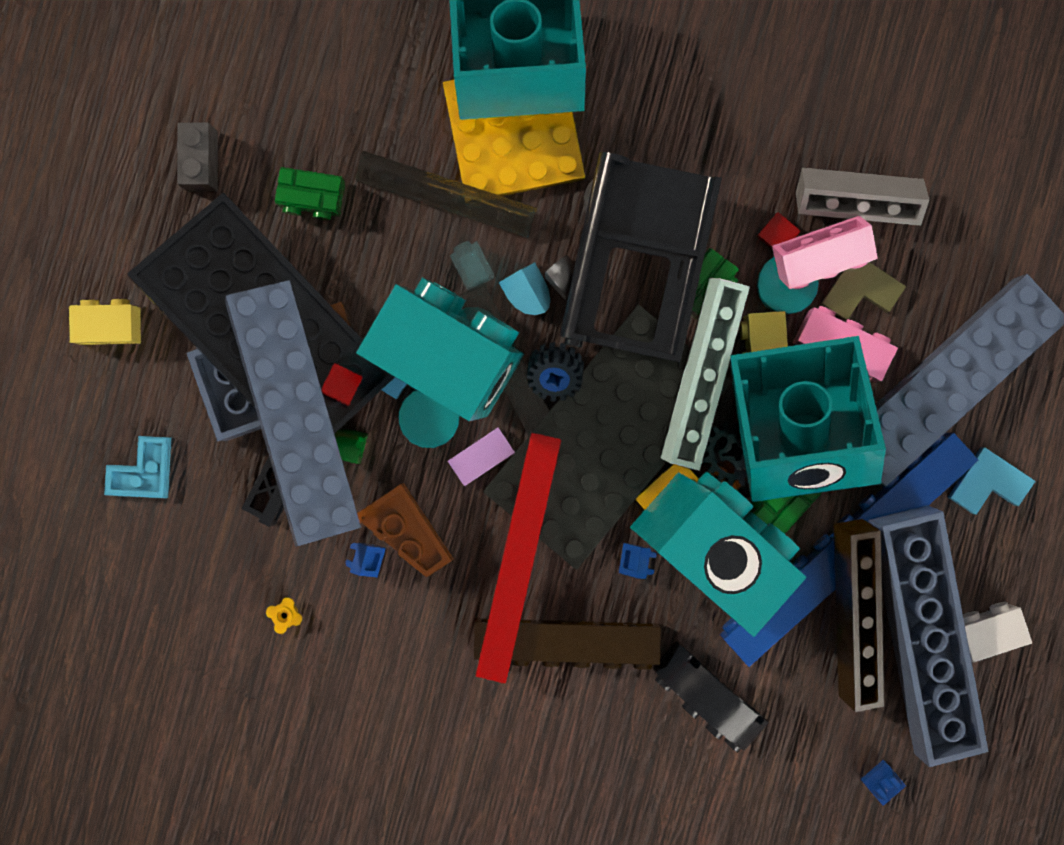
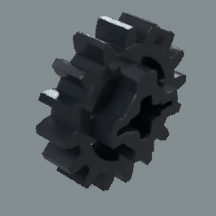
(730, 443)

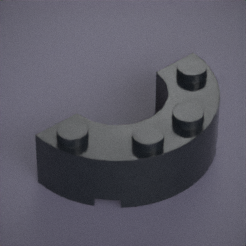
(709, 698)

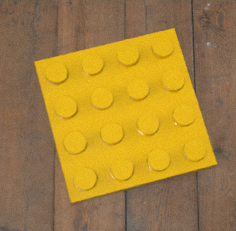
(515, 151)

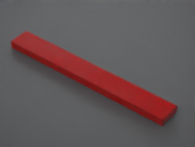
(518, 558)

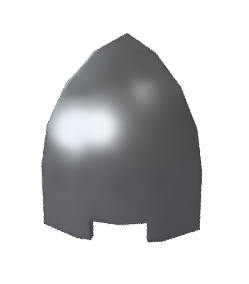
(560, 276)

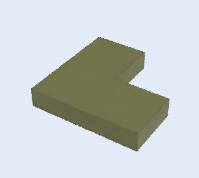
(860, 283)

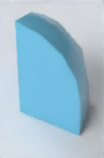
(527, 290)

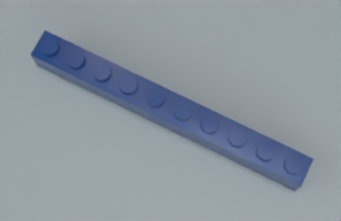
(911, 489)

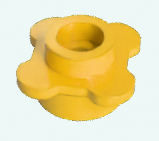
(288, 607)

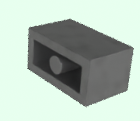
(197, 157)

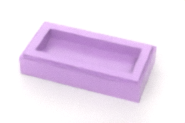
(481, 456)

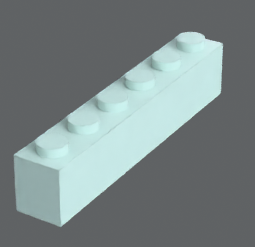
(704, 373)

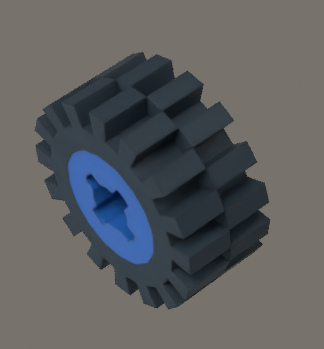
(566, 369)

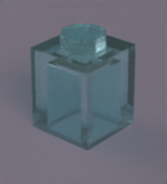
(471, 264)

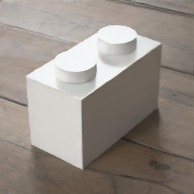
(995, 631)

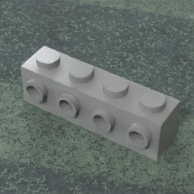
(863, 195)

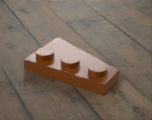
(406, 529)

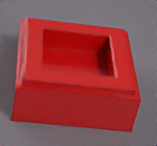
(778, 231)
(341, 384)

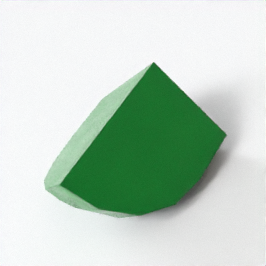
(351, 444)

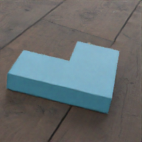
(150, 475)
(990, 475)

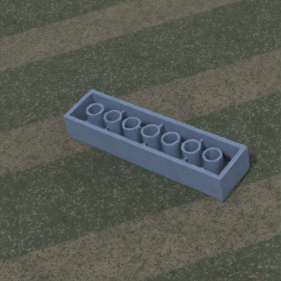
(964, 371)
(292, 412)
(929, 636)

